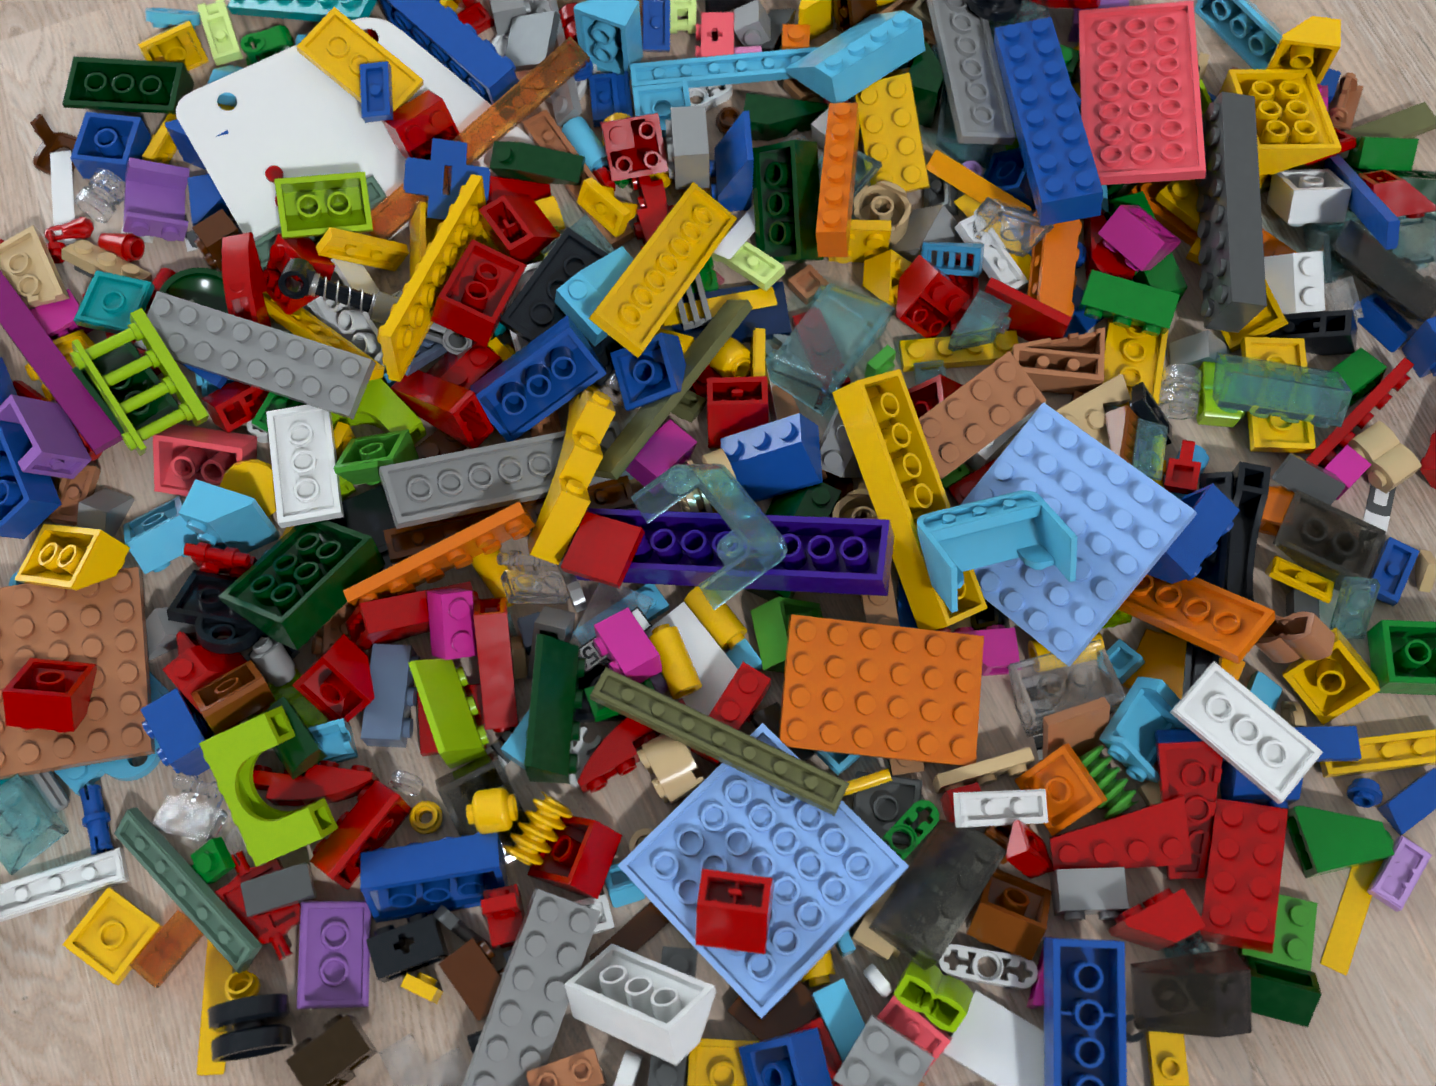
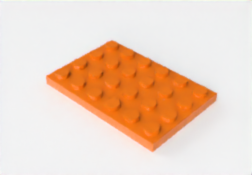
(881, 691)

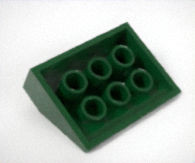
(303, 580)

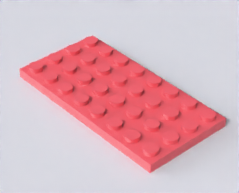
(1142, 92)

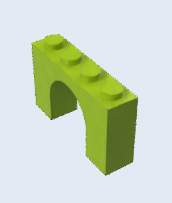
(385, 411)
(264, 829)

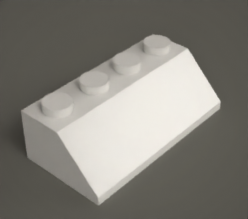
(347, 322)
(641, 1002)

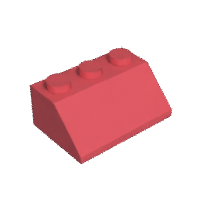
(196, 453)

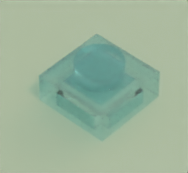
(926, 370)

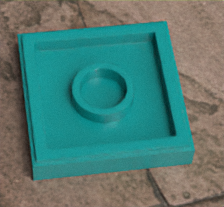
(111, 301)

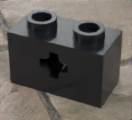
(392, 962)

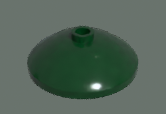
(198, 286)

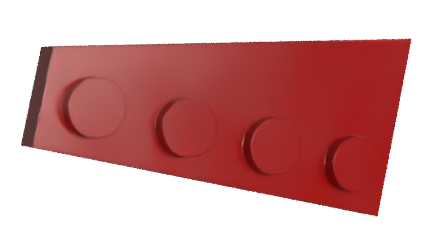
(1195, 772)
(1132, 840)

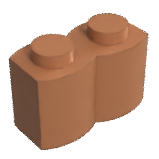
(1296, 637)

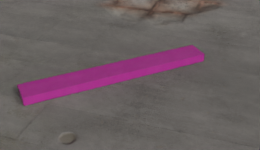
(55, 371)

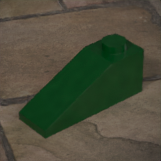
(778, 117)
(536, 163)

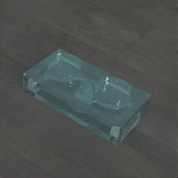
(1355, 606)

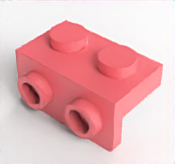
(915, 1027)

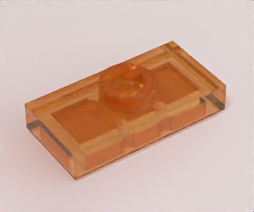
(167, 949)

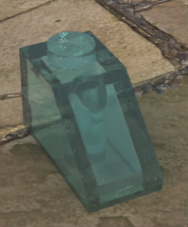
(981, 322)

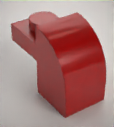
(504, 914)

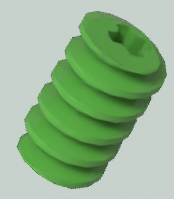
(1118, 799)

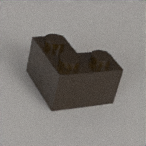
(332, 1054)

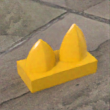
(604, 207)

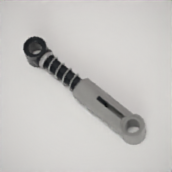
(376, 305)

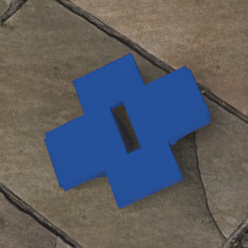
(427, 176)

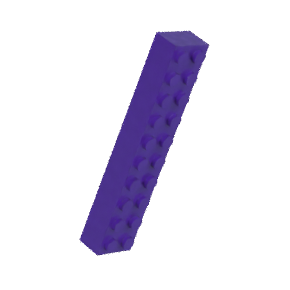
(820, 554)

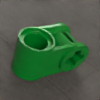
(266, 43)

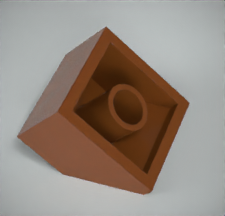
(233, 697)
(1011, 914)

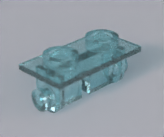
(1150, 448)

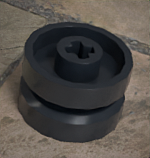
(250, 1027)

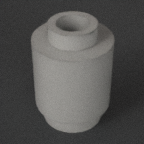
(273, 661)

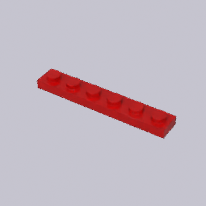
(1361, 414)

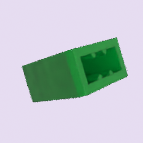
(1335, 840)

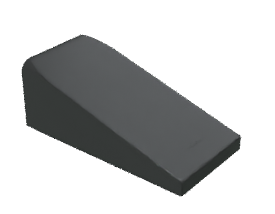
(1308, 478)
(278, 889)

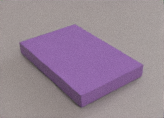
(333, 955)

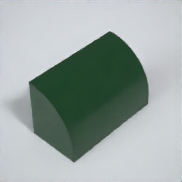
(300, 751)
(1282, 991)

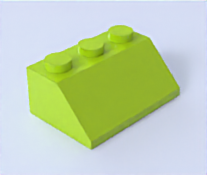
(323, 201)
(449, 710)

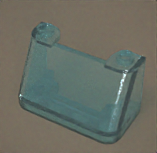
(827, 344)

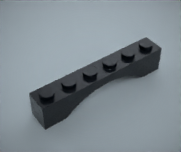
(1250, 497)

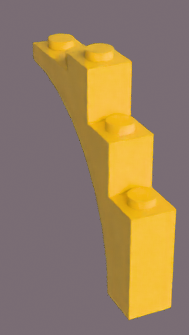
(578, 461)

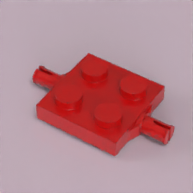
(268, 926)

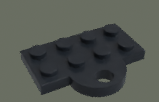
(200, 606)

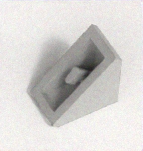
(1196, 349)
(104, 511)
(163, 632)

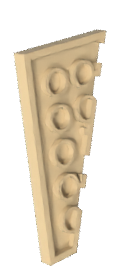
(31, 269)

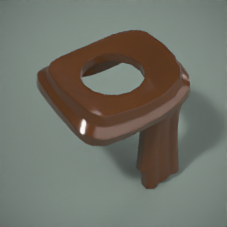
(51, 142)

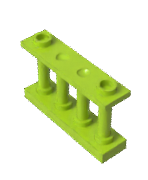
(155, 356)

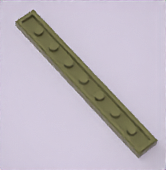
(1401, 124)
(652, 415)
(719, 741)

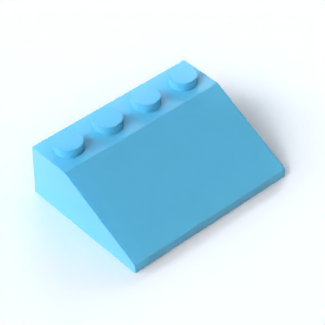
(860, 55)

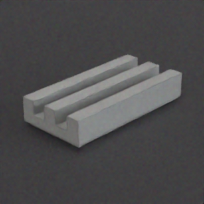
(697, 322)

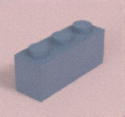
(388, 715)

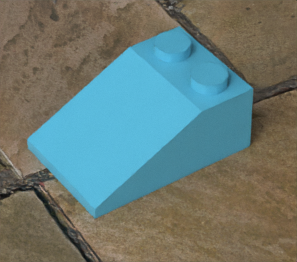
(588, 288)

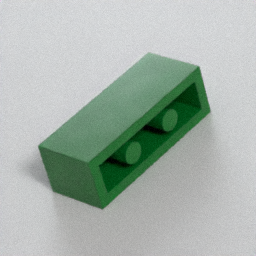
(1128, 303)

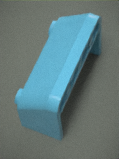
(992, 533)

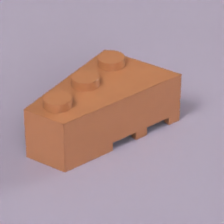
(1064, 363)

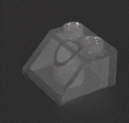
(1007, 227)

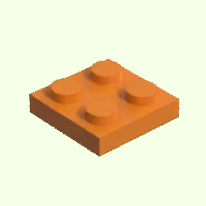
(1068, 787)

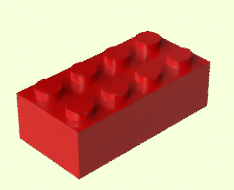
(1244, 875)

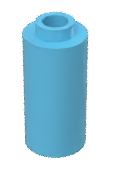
(586, 143)

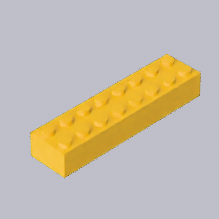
(902, 487)

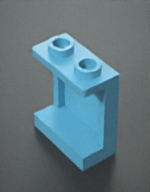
(1132, 727)

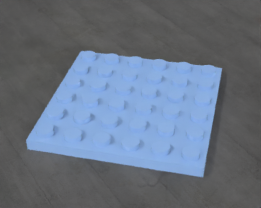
(1111, 506)
(821, 866)

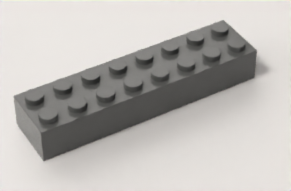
(1230, 216)

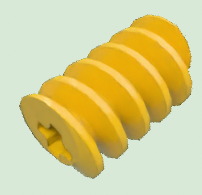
(538, 830)

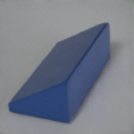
(1385, 323)
(1411, 803)

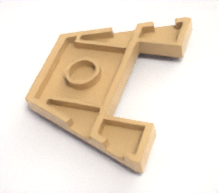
(1088, 410)

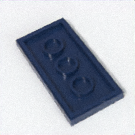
(772, 318)

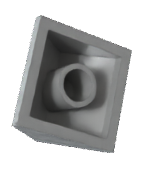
(927, 225)

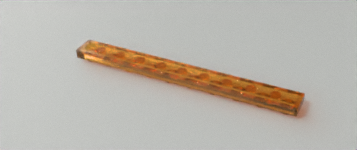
(489, 127)

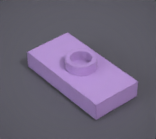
(1399, 874)

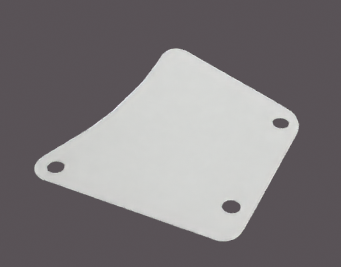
(309, 126)

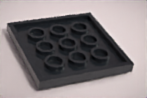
(535, 305)

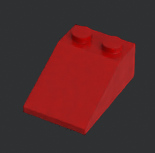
(478, 292)

